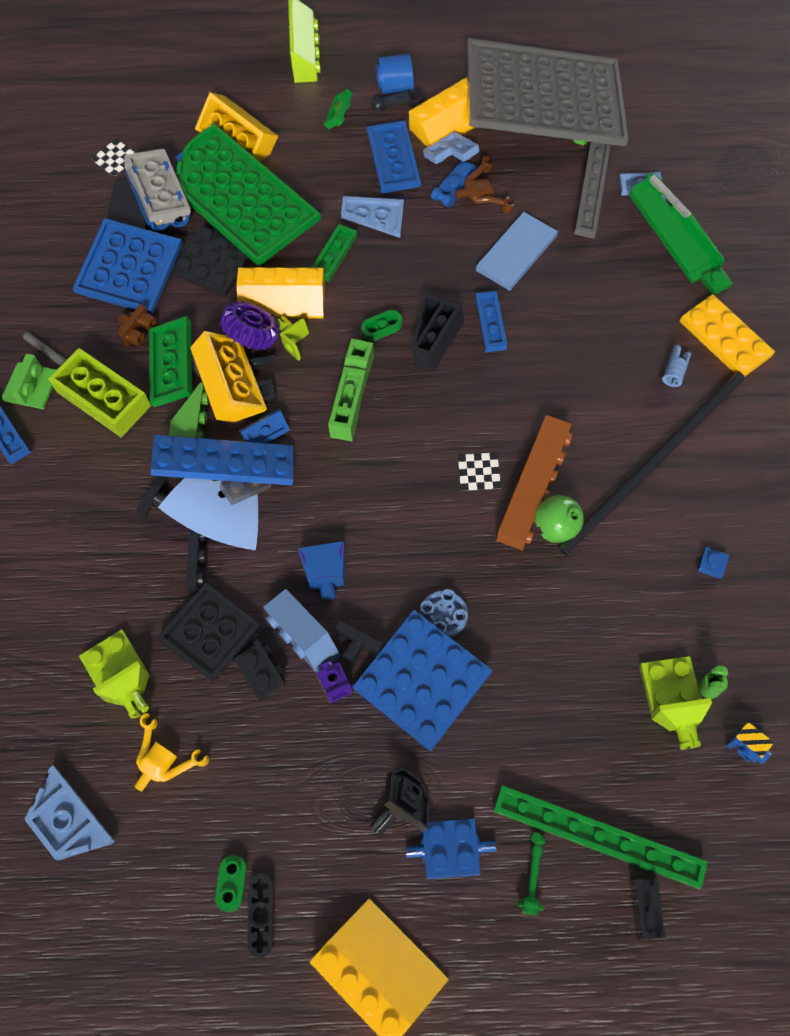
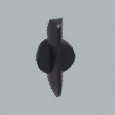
(256, 362)

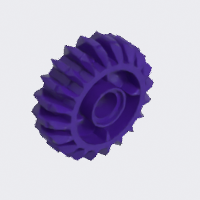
(249, 325)

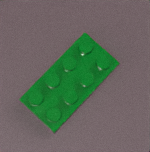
(170, 361)

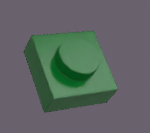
(716, 281)

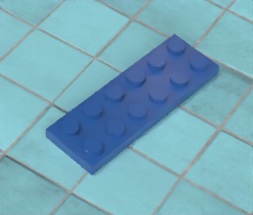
(222, 460)

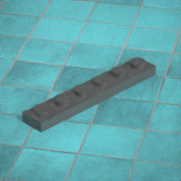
(592, 190)

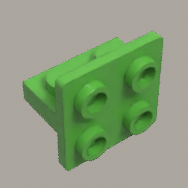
(29, 384)

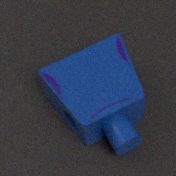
(324, 567)

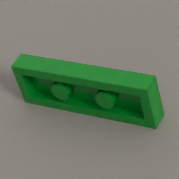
(335, 250)

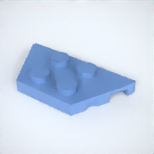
(64, 819)

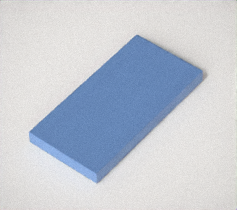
(516, 251)

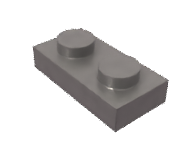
(239, 491)

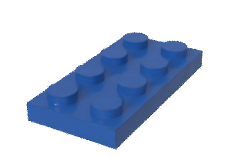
(393, 157)

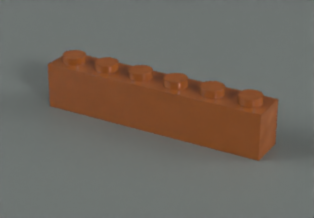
(534, 482)

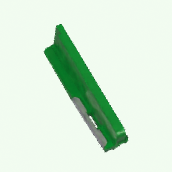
(676, 228)

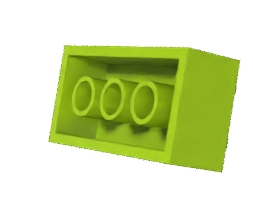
(100, 392)

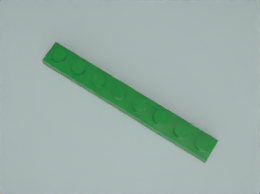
(601, 837)

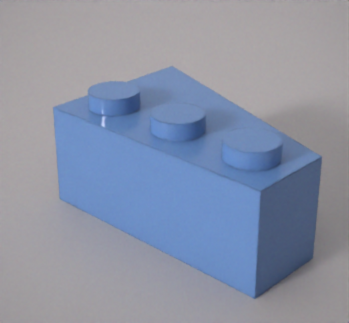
(301, 630)

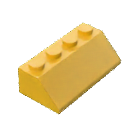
(441, 114)
(238, 125)
(283, 290)
(227, 377)

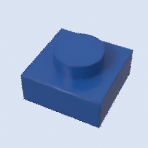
(713, 563)

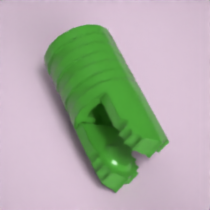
(719, 683)

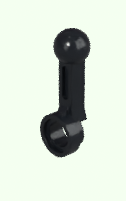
(380, 103)

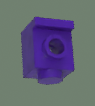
(338, 688)

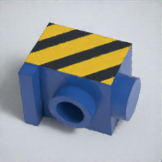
(751, 744)

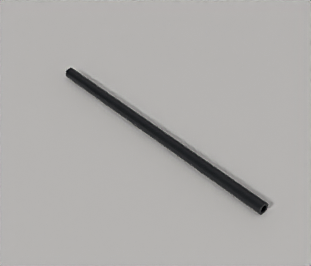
(652, 462)

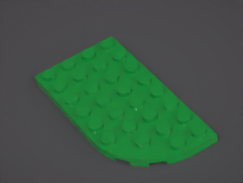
(241, 196)

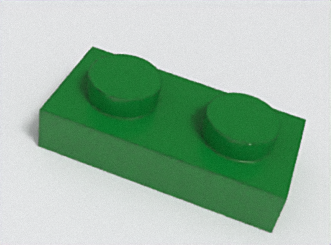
(337, 110)

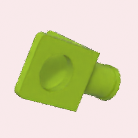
(292, 334)

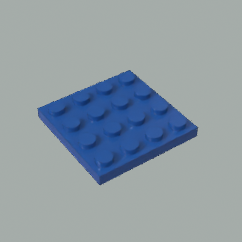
(127, 266)
(422, 680)

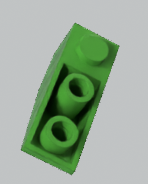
(360, 356)
(191, 416)

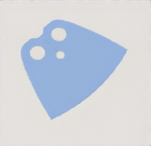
(200, 508)

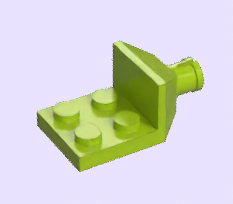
(118, 673)
(675, 698)

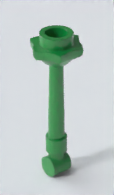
(529, 904)

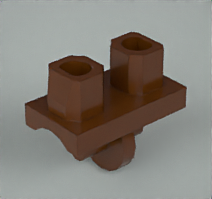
(133, 324)

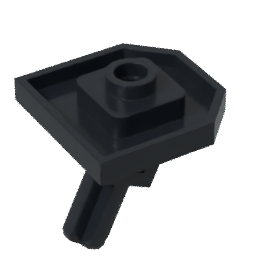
(403, 800)

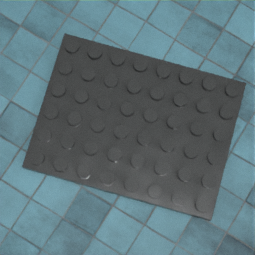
(545, 92)

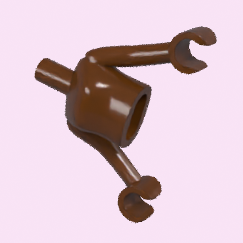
(480, 190)

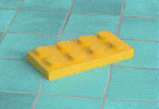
(727, 336)

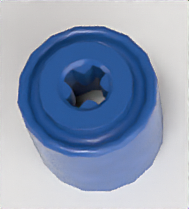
(394, 73)

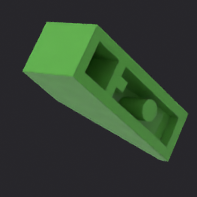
(347, 404)

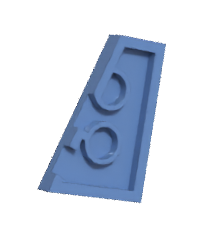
(375, 213)

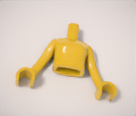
(158, 760)

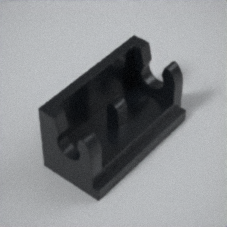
(647, 909)

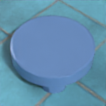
(445, 611)

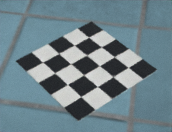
(112, 157)
(479, 471)

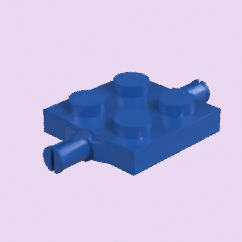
(451, 849)

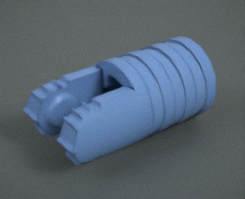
(676, 367)

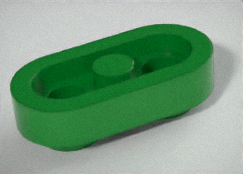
(381, 325)
(231, 883)

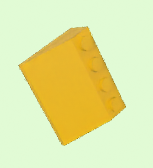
(379, 971)

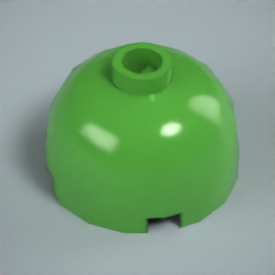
(559, 518)

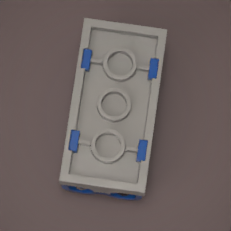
(157, 189)

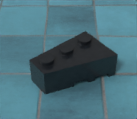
(435, 330)

